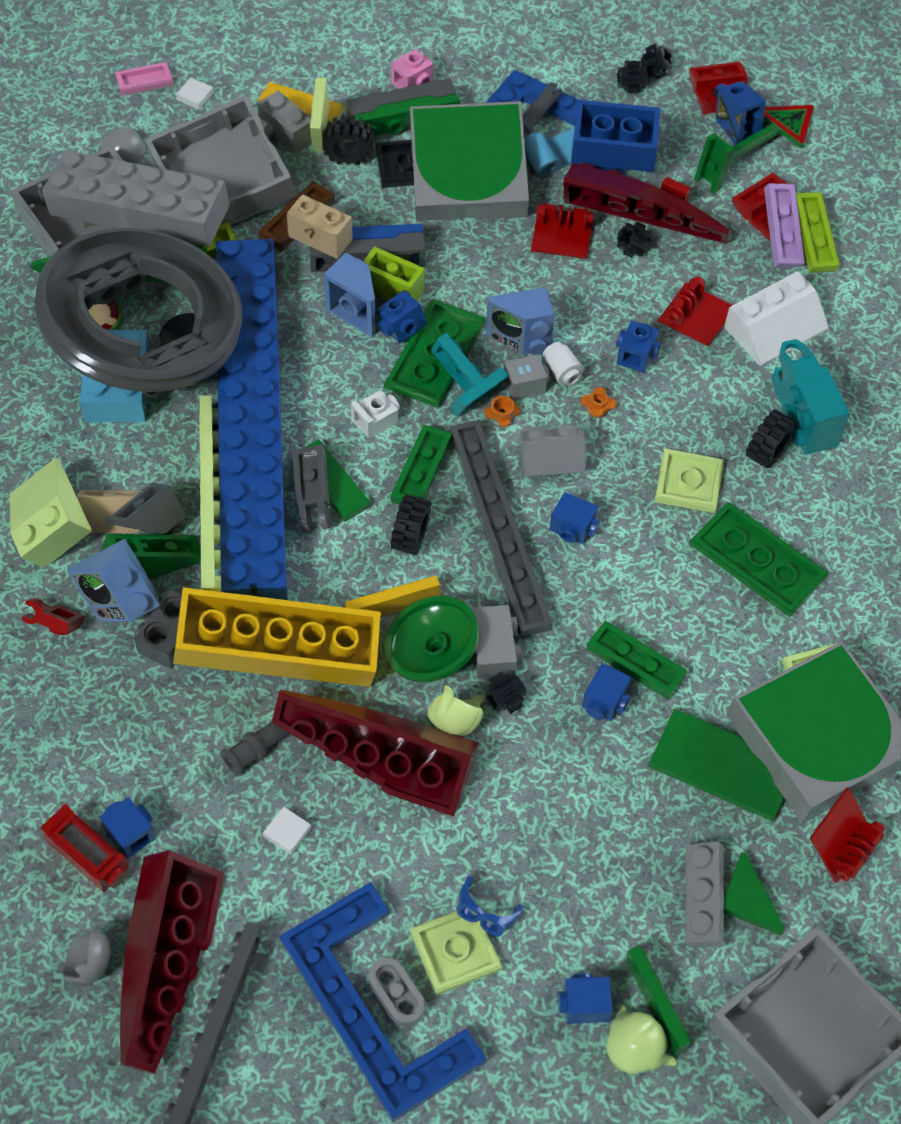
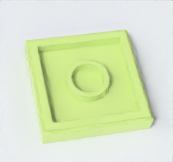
(319, 113)
(689, 480)
(454, 951)

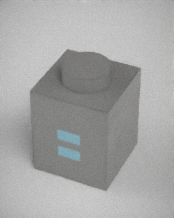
(526, 377)

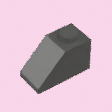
(151, 510)

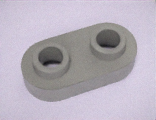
(398, 992)

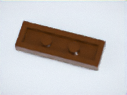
(278, 227)

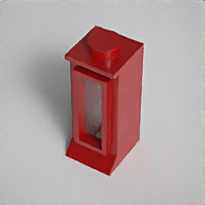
(85, 849)

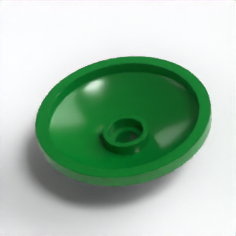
(426, 627)

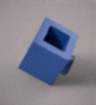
(574, 519)
(607, 693)
(128, 826)
(586, 999)

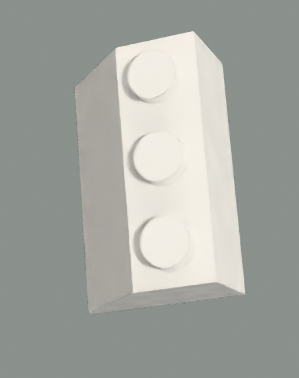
(775, 315)

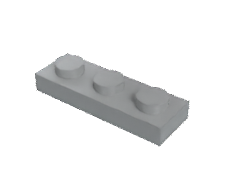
(704, 895)

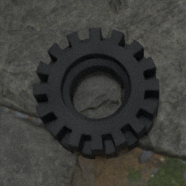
(348, 130)
(771, 438)
(410, 524)

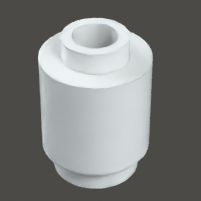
(562, 364)

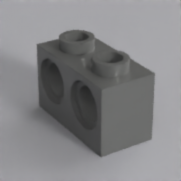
(160, 626)

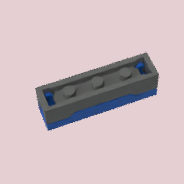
(400, 240)

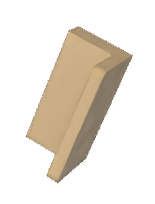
(101, 504)

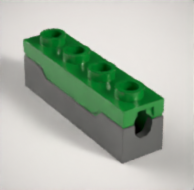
(390, 110)

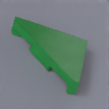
(748, 899)

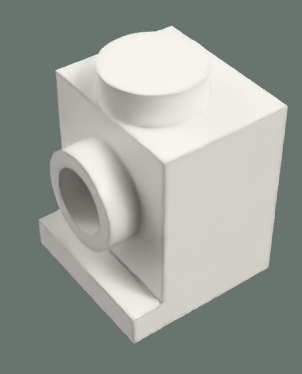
(375, 413)

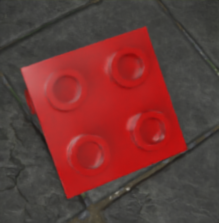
(562, 231)
(696, 312)
(846, 838)

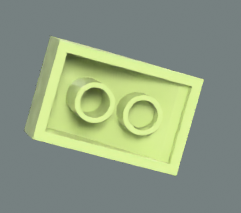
(46, 515)

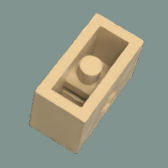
(319, 226)

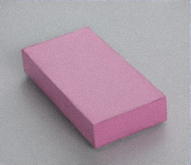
(144, 78)

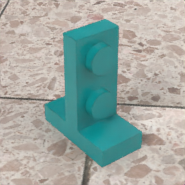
(466, 374)

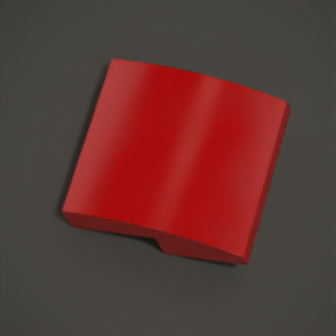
(708, 77)
(752, 203)

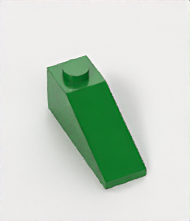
(160, 552)

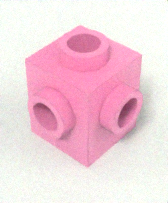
(411, 70)

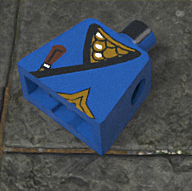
(739, 110)

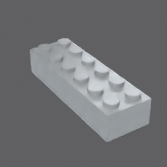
(136, 197)

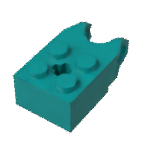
(810, 399)

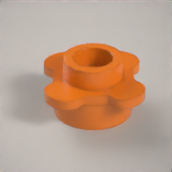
(502, 403)
(598, 409)

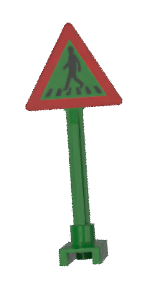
(718, 155)

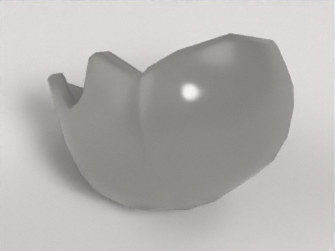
(126, 143)
(98, 954)

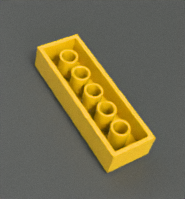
(277, 637)

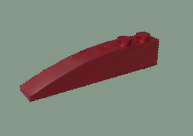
(637, 201)
(394, 752)
(166, 931)

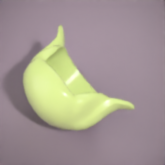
(456, 715)
(637, 1043)

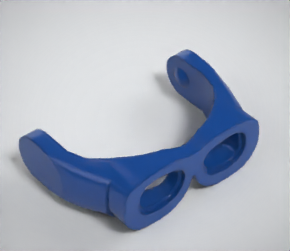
(465, 903)

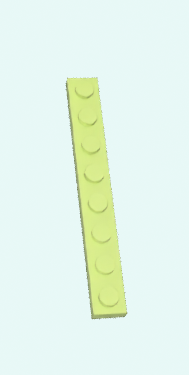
(208, 488)

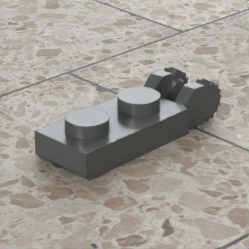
(311, 485)

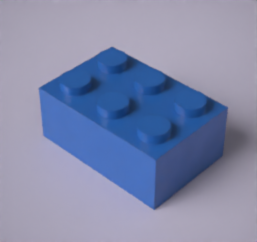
(616, 135)

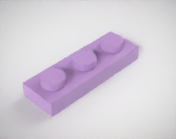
(784, 225)

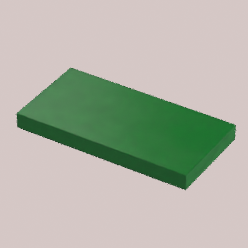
(417, 370)
(759, 559)
(716, 764)

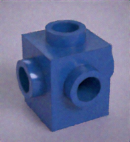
(401, 317)
(637, 346)

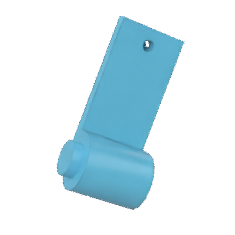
(549, 154)

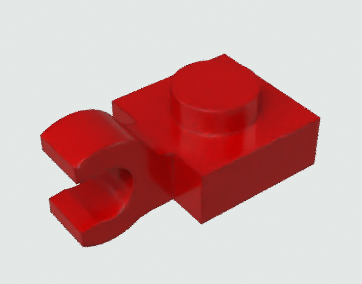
(56, 618)

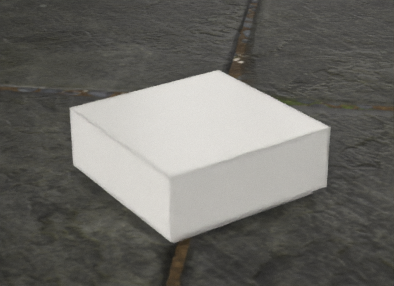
(194, 93)
(287, 830)

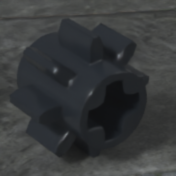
(657, 60)
(632, 76)
(634, 239)
(506, 692)

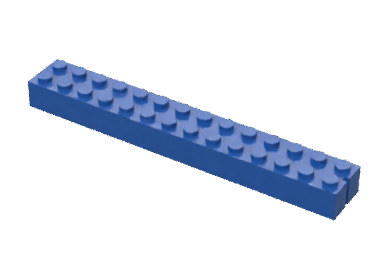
(252, 431)

